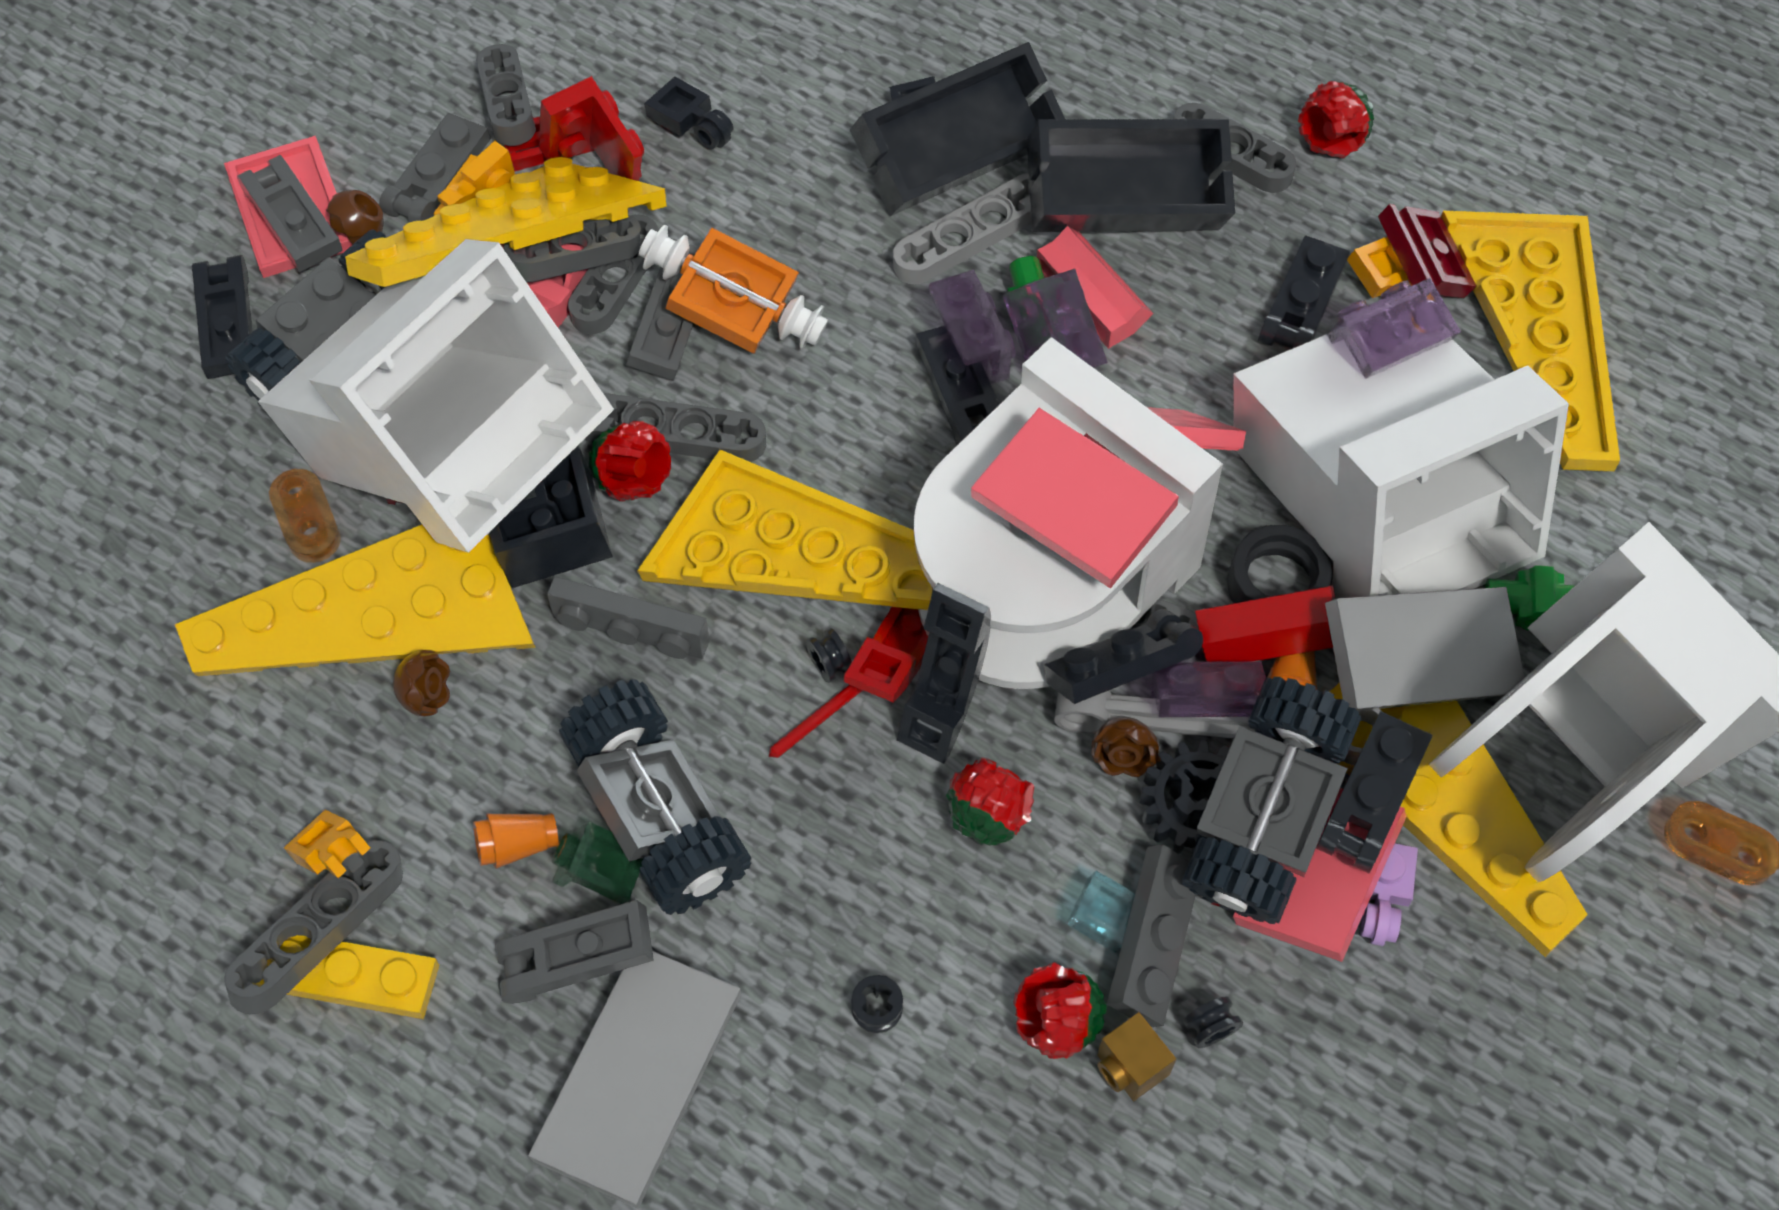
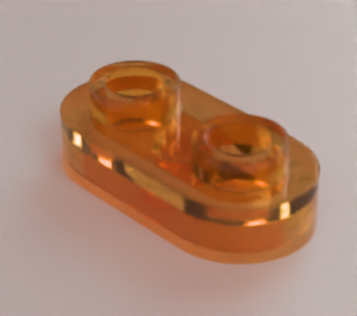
(303, 511)
(1721, 841)

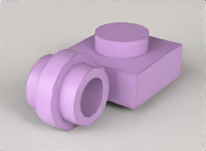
(1394, 887)

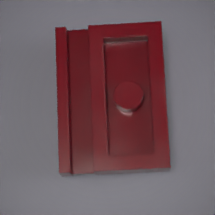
(1427, 249)

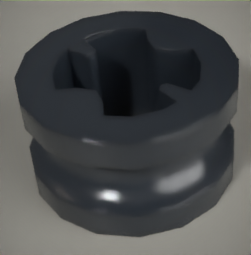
(829, 654)
(877, 984)
(1213, 1022)

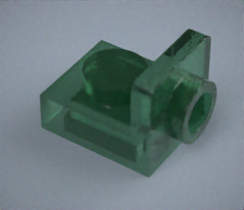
(595, 862)

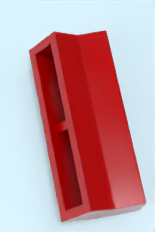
(1267, 627)

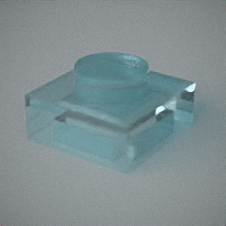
(1103, 911)

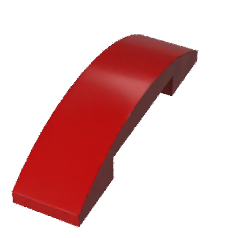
(892, 657)

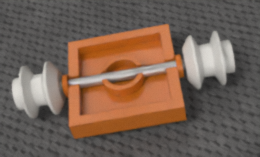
(732, 289)

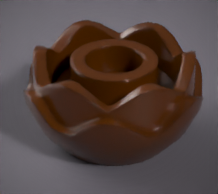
(355, 214)
(422, 683)
(1125, 747)

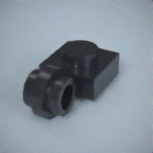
(682, 106)

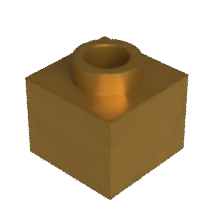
(1134, 1058)

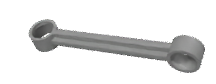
(1094, 712)

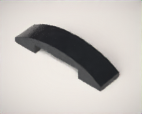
(947, 674)

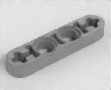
(967, 222)

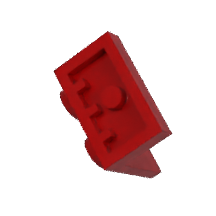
(591, 116)

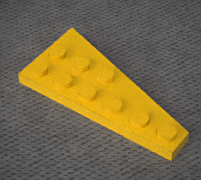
(521, 212)
(1545, 311)
(787, 539)
(364, 609)
(1480, 829)

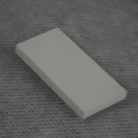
(1424, 647)
(635, 1078)

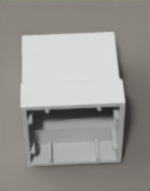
(443, 396)
(1409, 473)

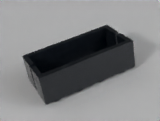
(954, 128)
(1130, 174)

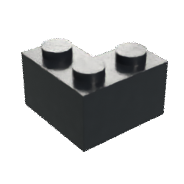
(554, 529)

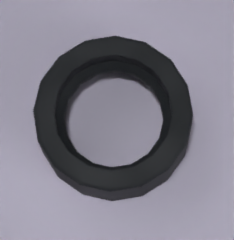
(1280, 541)

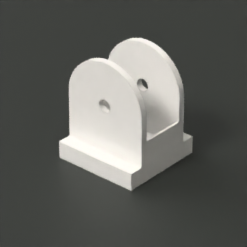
(1034, 595)
(1641, 685)

